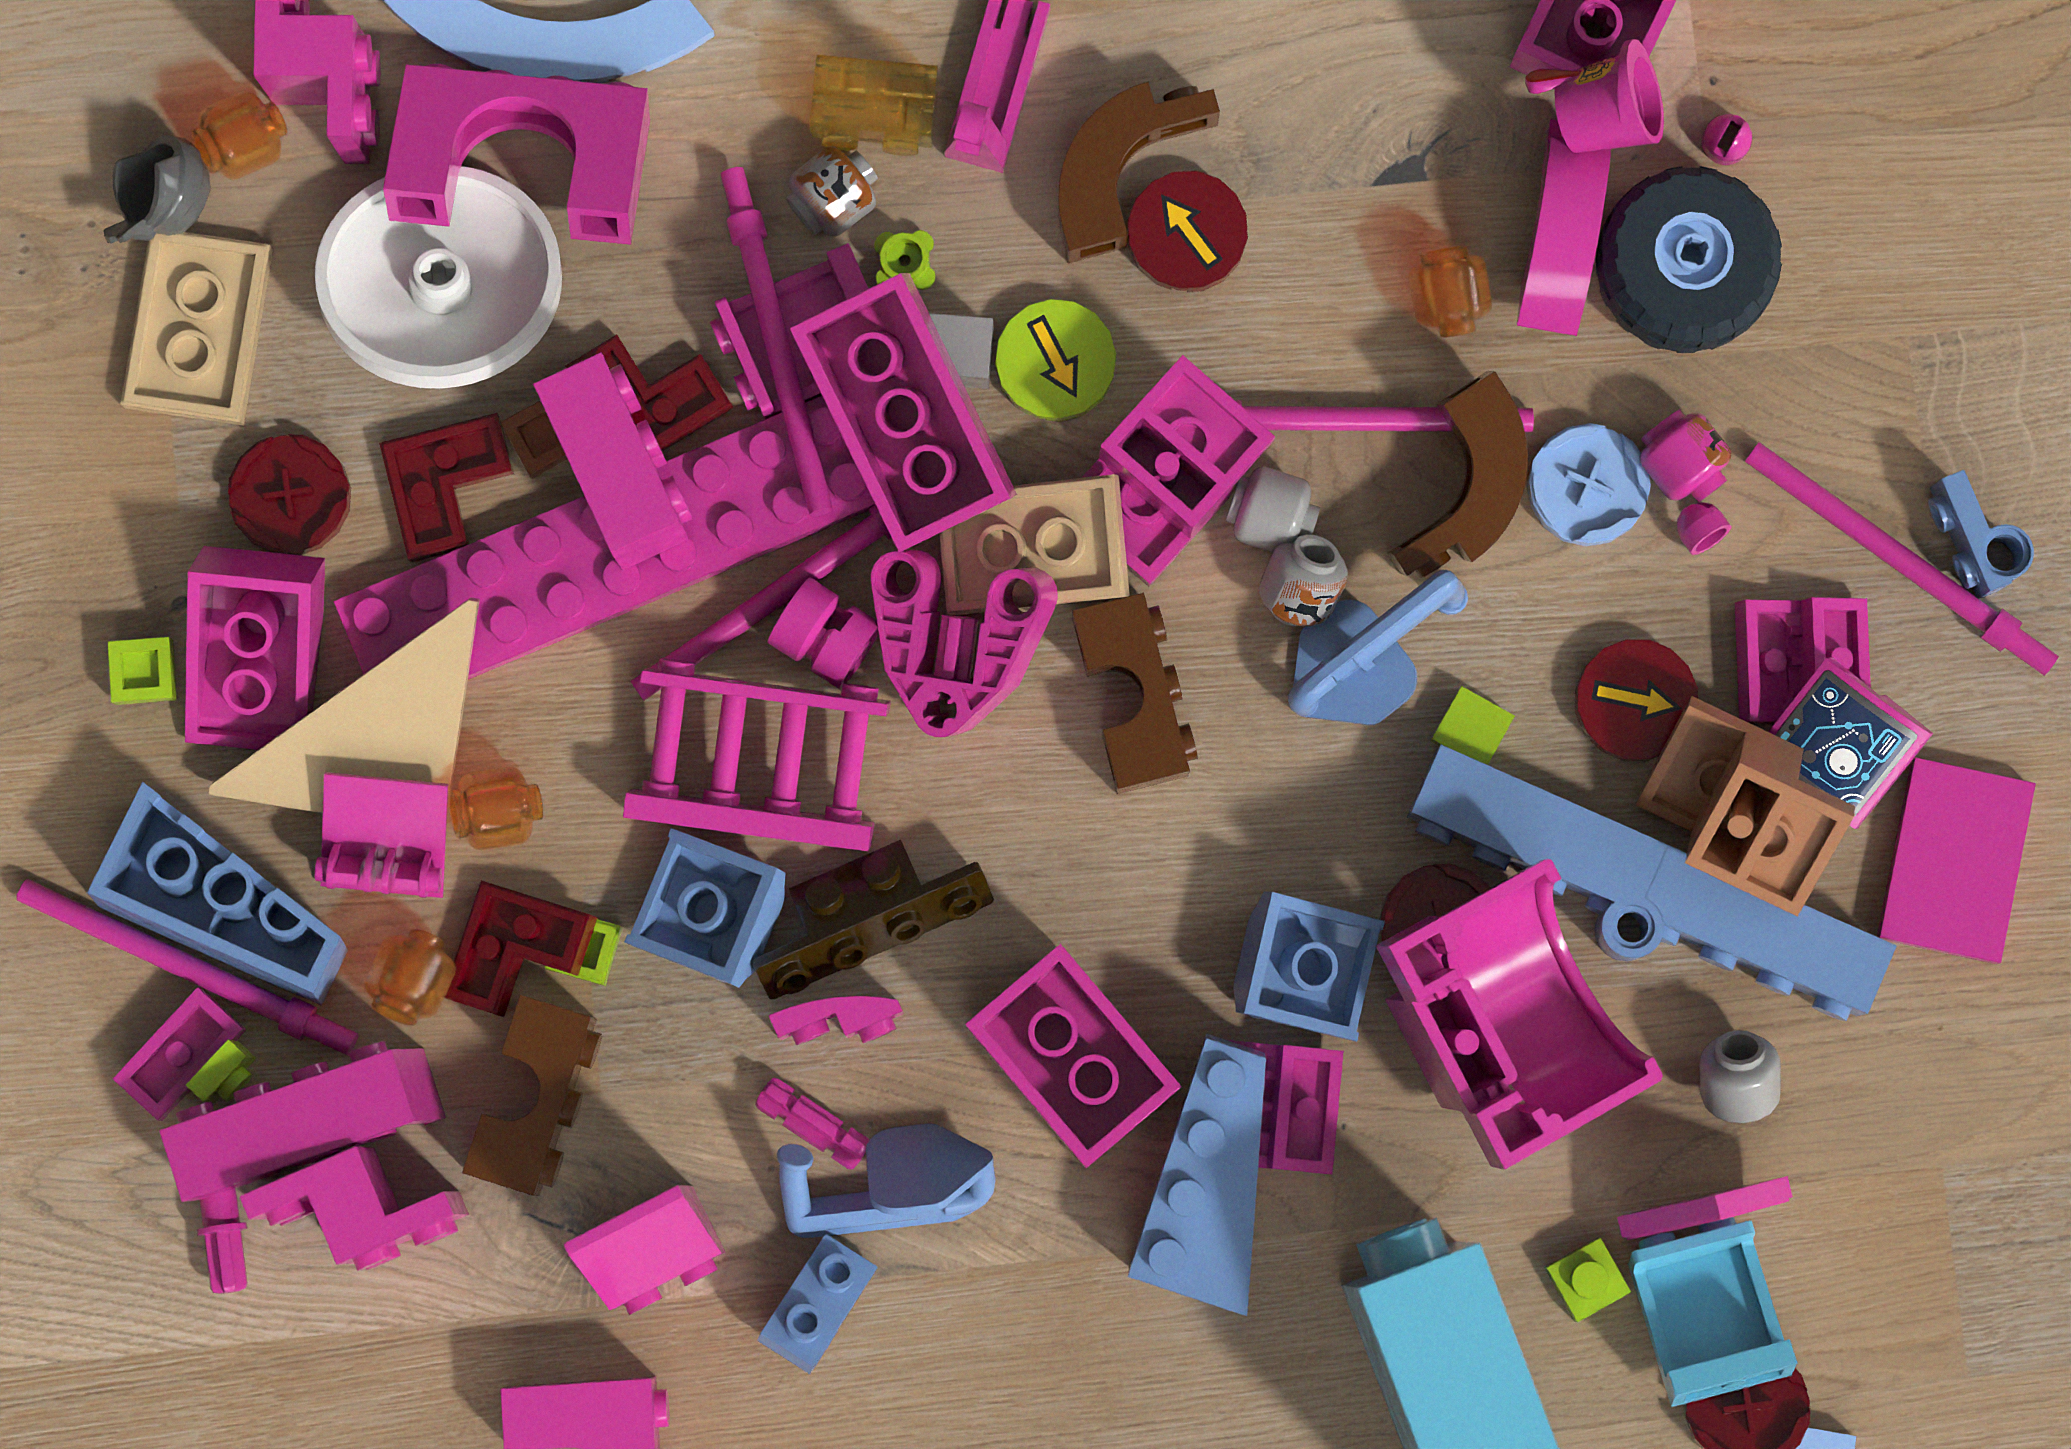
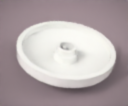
(440, 299)

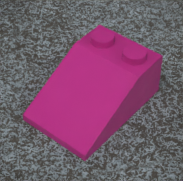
(251, 644)
(647, 1249)

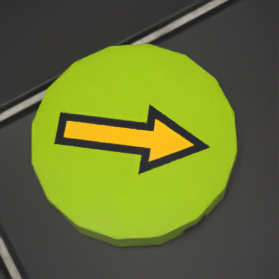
(1055, 360)

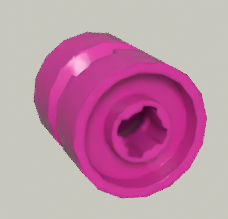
(824, 633)

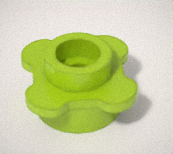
(916, 247)

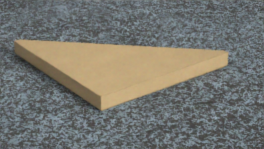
(385, 724)

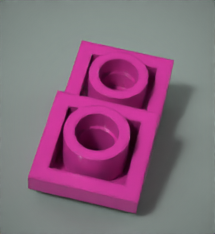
(859, 1015)

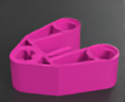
(909, 638)

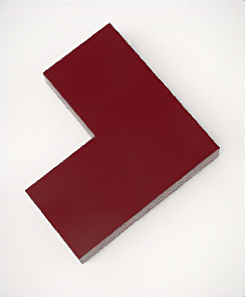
(674, 403)
(428, 469)
(502, 933)

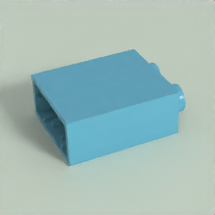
(1443, 1344)

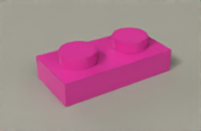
(176, 1053)

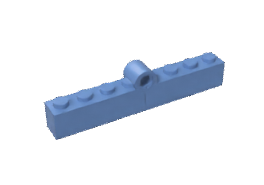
(1650, 882)

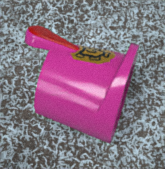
(1606, 102)

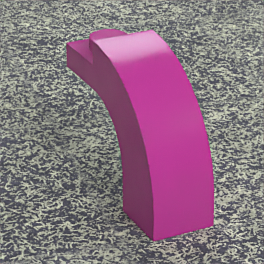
(1563, 236)

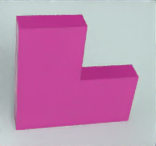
(1705, 1208)

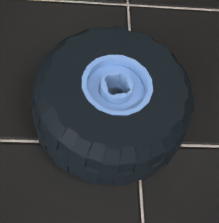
(1688, 259)

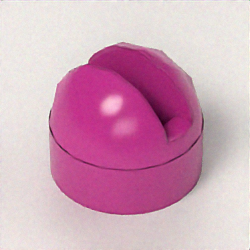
(1740, 144)
(1701, 527)

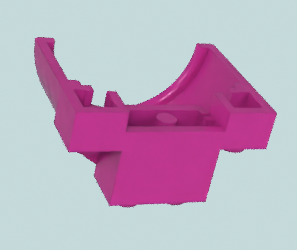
(1510, 1020)

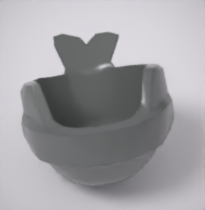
(159, 190)

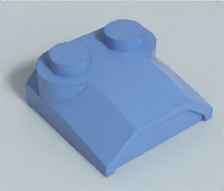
(709, 909)
(1306, 965)

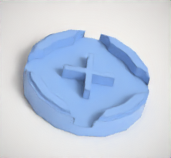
(1588, 485)

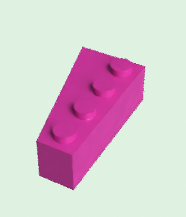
(301, 1120)

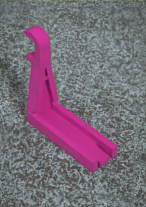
(996, 84)

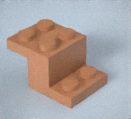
(1745, 806)

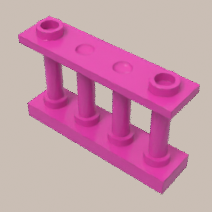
(720, 803)

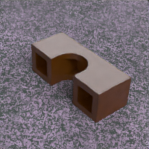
(1124, 640)
(523, 1150)

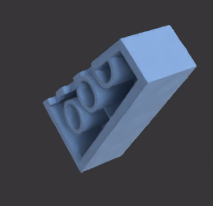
(202, 895)
(1205, 1197)

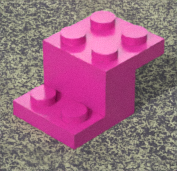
(320, 63)
(1177, 464)
(355, 1208)

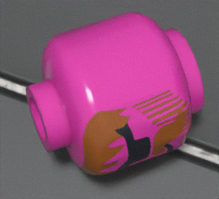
(1685, 456)

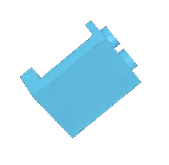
(1709, 1311)

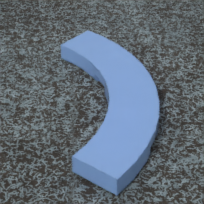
(575, 49)

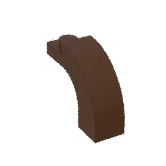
(1105, 143)
(1493, 484)

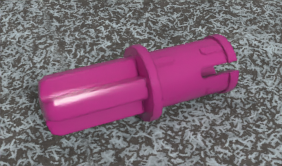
(223, 1242)

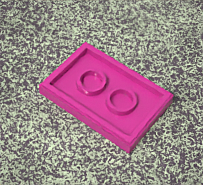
(1956, 860)

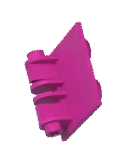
(383, 835)

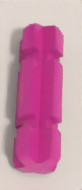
(812, 1123)

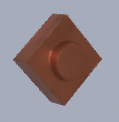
(534, 439)

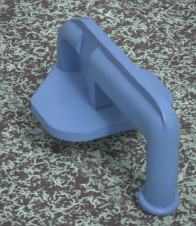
(1352, 661)
(913, 1180)

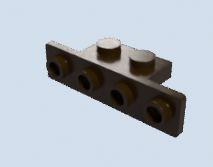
(866, 911)

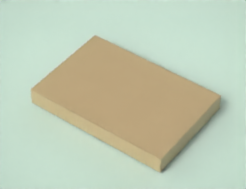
(197, 327)
(1055, 526)

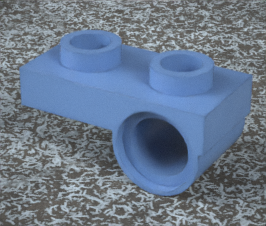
(1959, 513)
(817, 1304)

